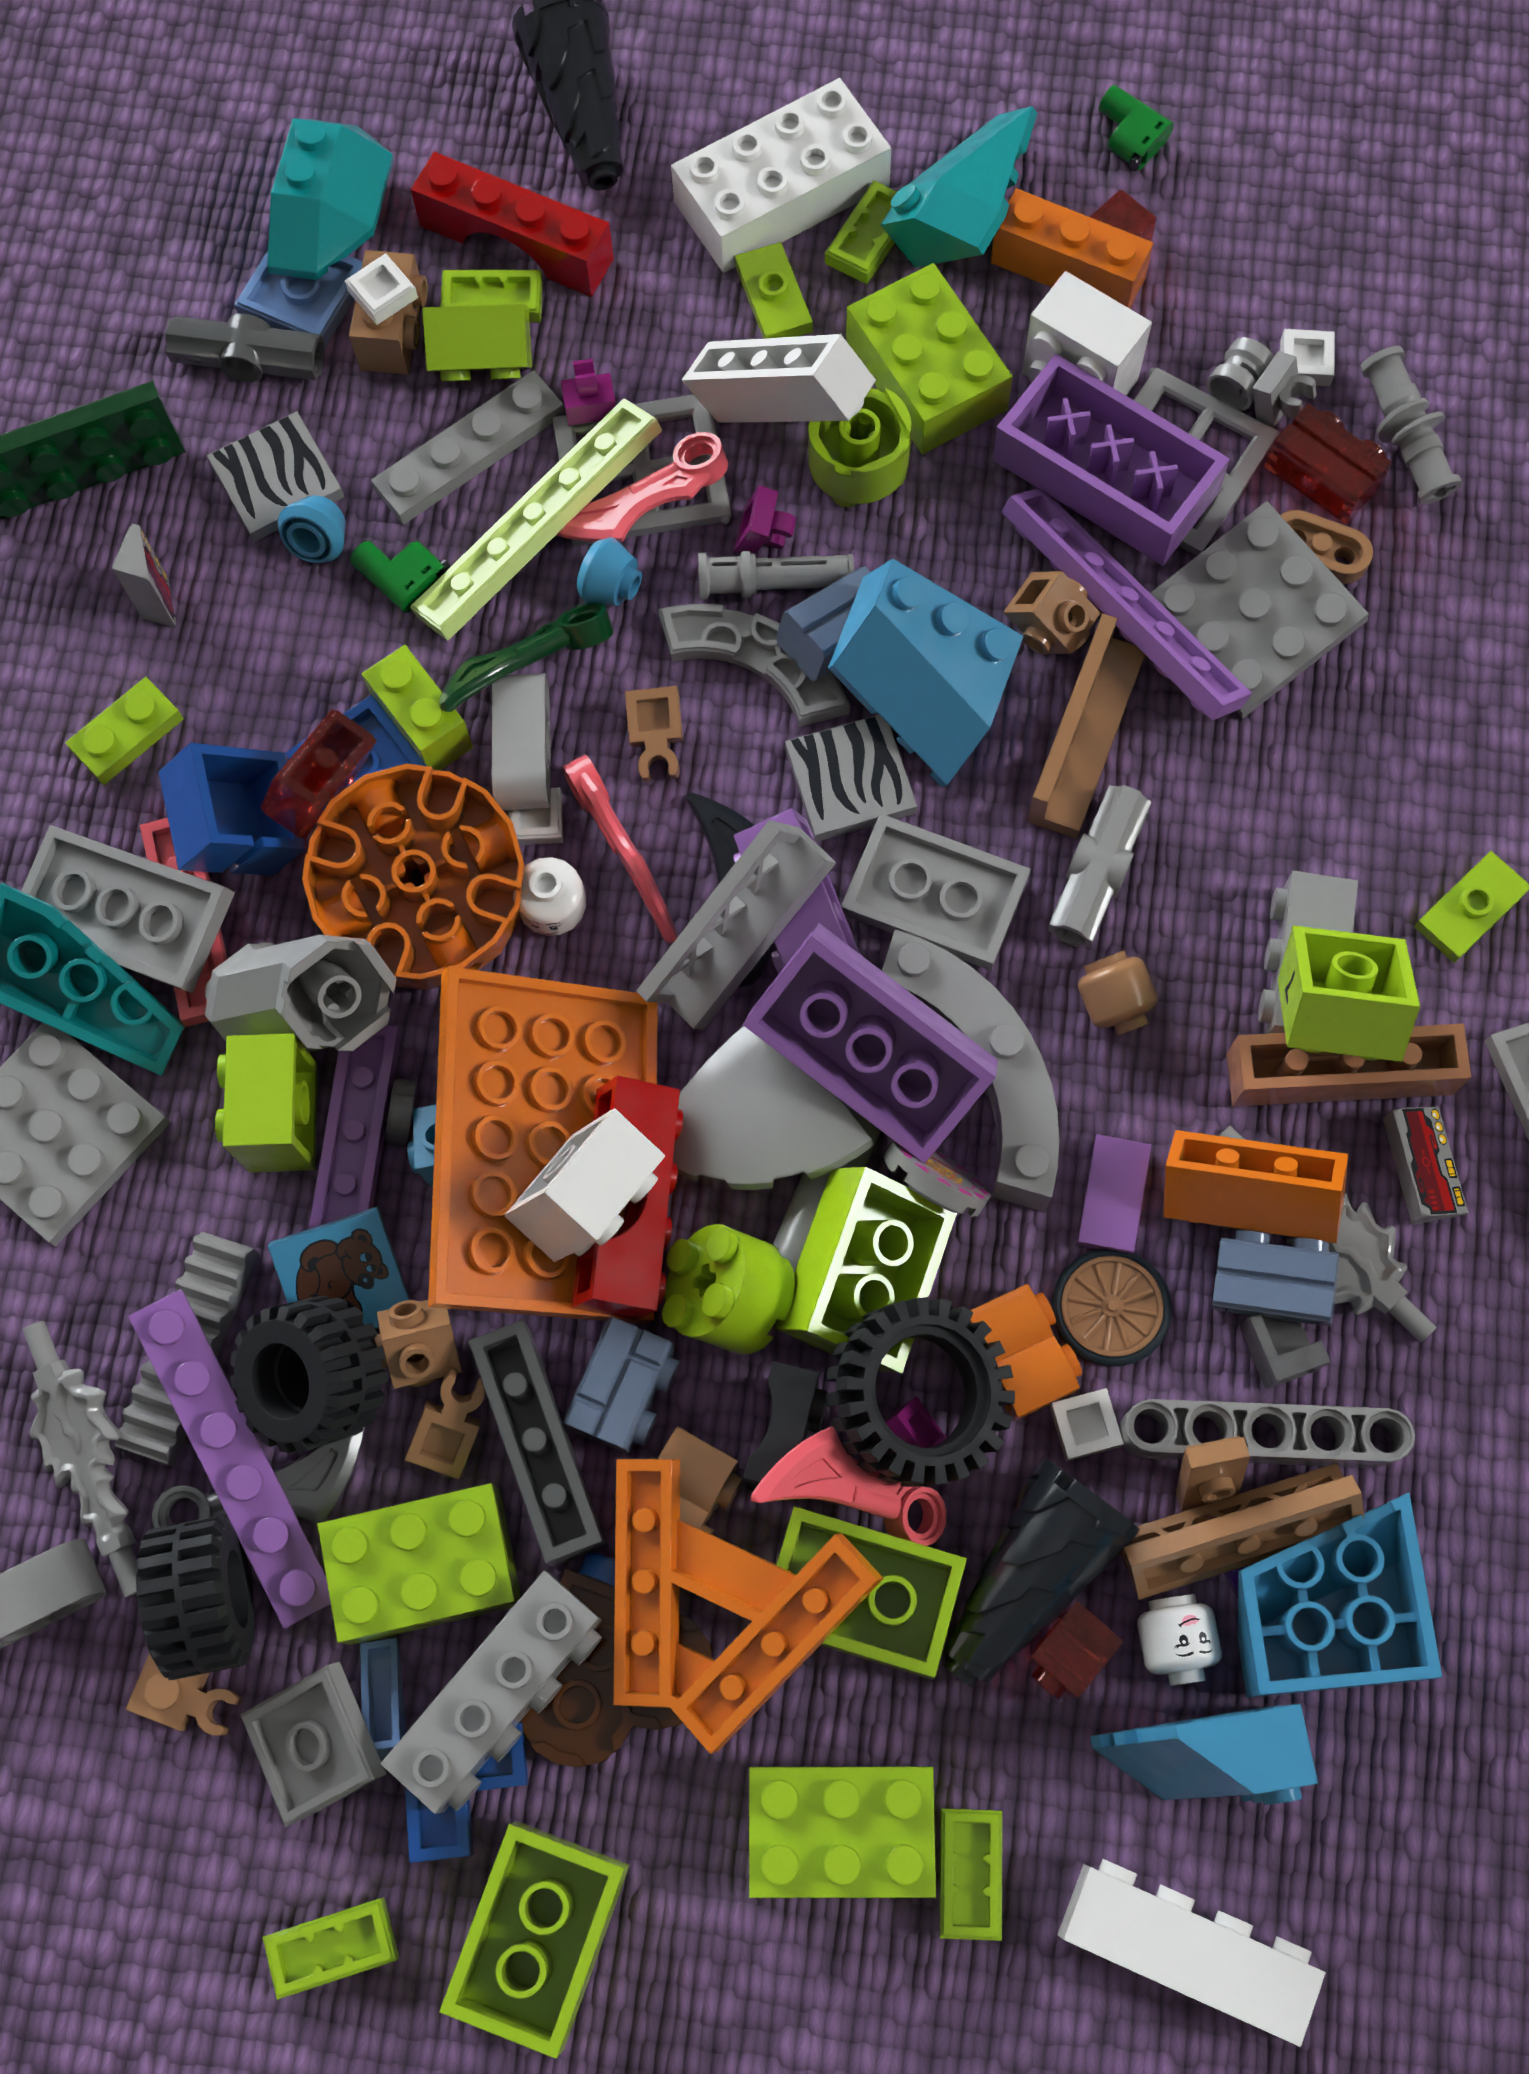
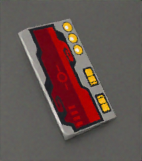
(144, 578)
(1424, 1164)

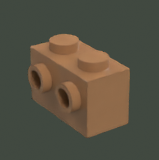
(391, 343)

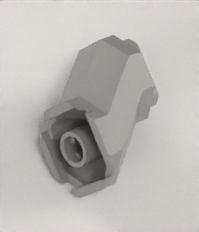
(316, 986)

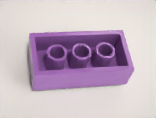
(872, 1043)

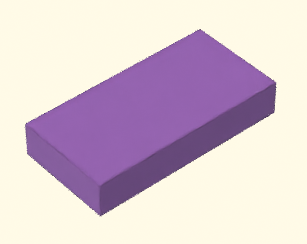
(1114, 1194)

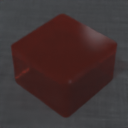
(1127, 214)

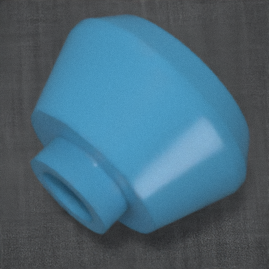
(313, 529)
(608, 574)

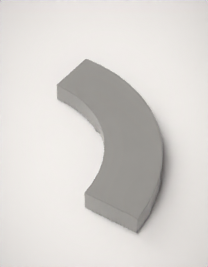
(751, 642)

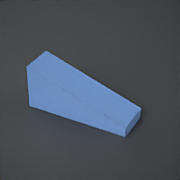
(382, 1694)

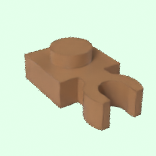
(654, 723)
(446, 1431)
(178, 1700)

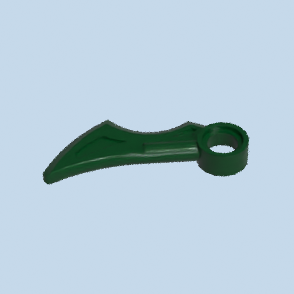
(574, 629)

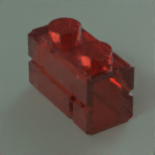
(1328, 463)
(317, 773)

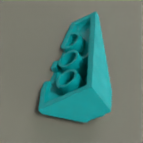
(960, 199)
(77, 988)

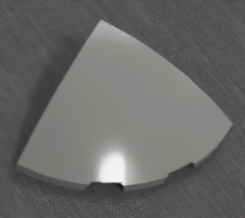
(761, 1119)

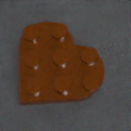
(581, 1721)

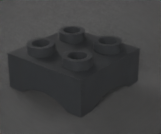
(796, 1409)

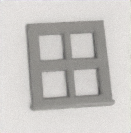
(1211, 410)
(656, 521)

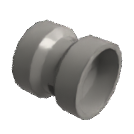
(1242, 368)

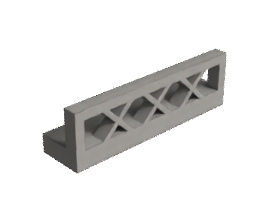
(737, 923)

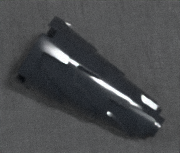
(574, 73)
(1038, 1566)

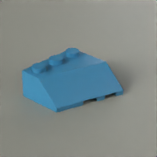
(925, 664)
(1339, 1609)
(1242, 1753)

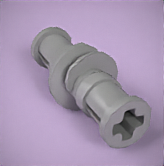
(1409, 425)

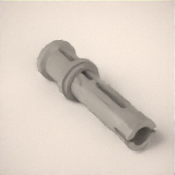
(749, 574)

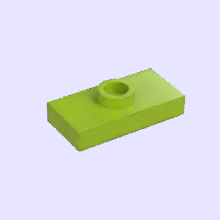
(862, 240)
(493, 288)
(773, 292)
(1472, 906)
(970, 1874)
(330, 1948)

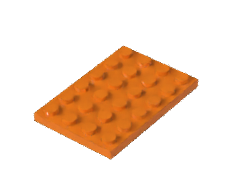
(511, 1090)

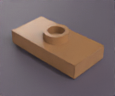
(1212, 1472)

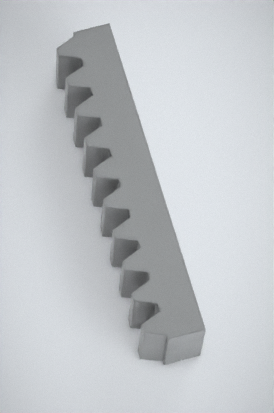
(214, 1286)

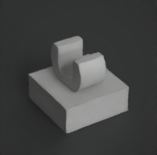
(1277, 390)

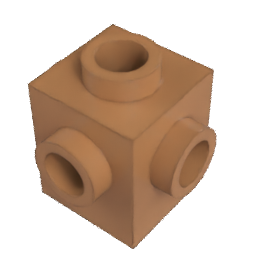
(1052, 613)
(416, 1343)

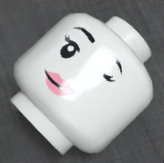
(551, 897)
(1179, 1638)

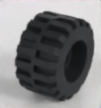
(308, 1373)
(195, 1598)

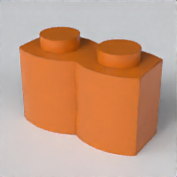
(1039, 1365)

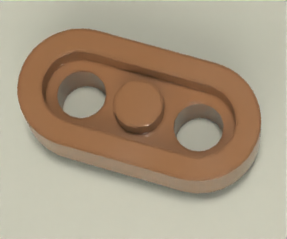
(1333, 540)

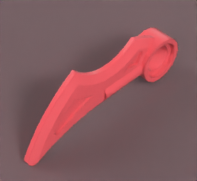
(677, 481)
(593, 798)
(825, 1472)

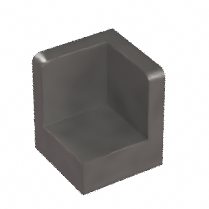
(1281, 1350)

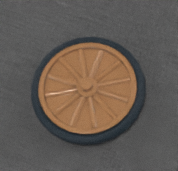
(1111, 1307)

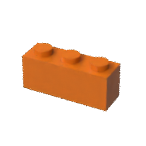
(1048, 239)
(1255, 1186)

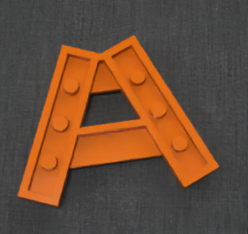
(787, 1610)

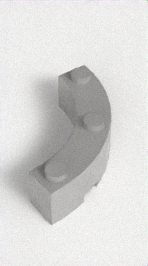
(1022, 1088)

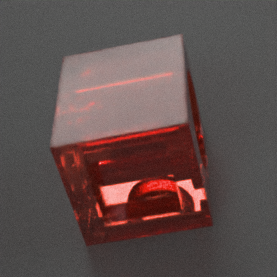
(1072, 1652)

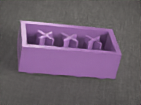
(1109, 459)

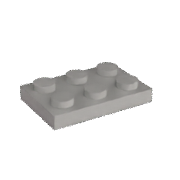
(935, 890)

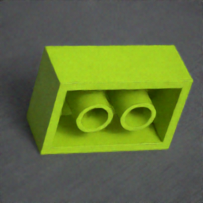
(929, 354)
(863, 1252)
(419, 1564)
(906, 1613)
(841, 1832)
(535, 1939)

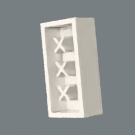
(781, 173)

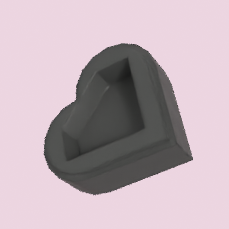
(400, 1112)

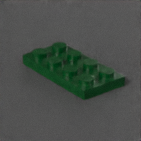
(85, 448)

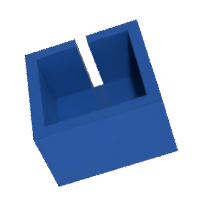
(216, 810)

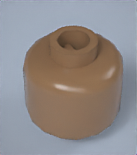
(1118, 992)

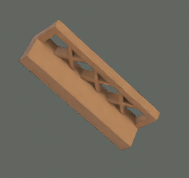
(1086, 732)
(1239, 1530)

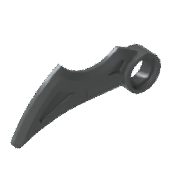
(310, 1484)

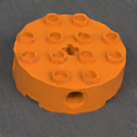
(406, 823)

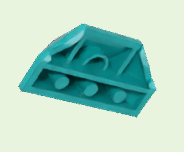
(324, 196)

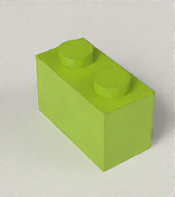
(477, 339)
(413, 706)

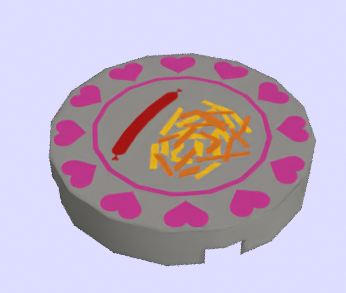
(940, 1180)

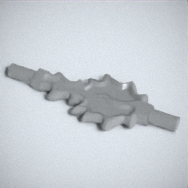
(1367, 1267)
(77, 1447)

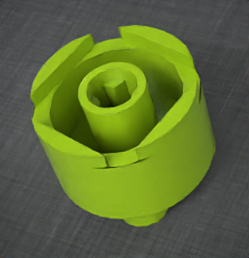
(862, 456)
(727, 1289)

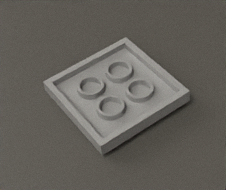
(1262, 604)
(65, 1131)

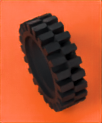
(981, 1380)

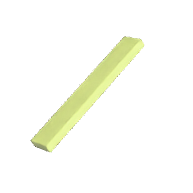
(536, 519)

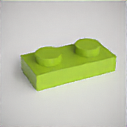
(124, 730)

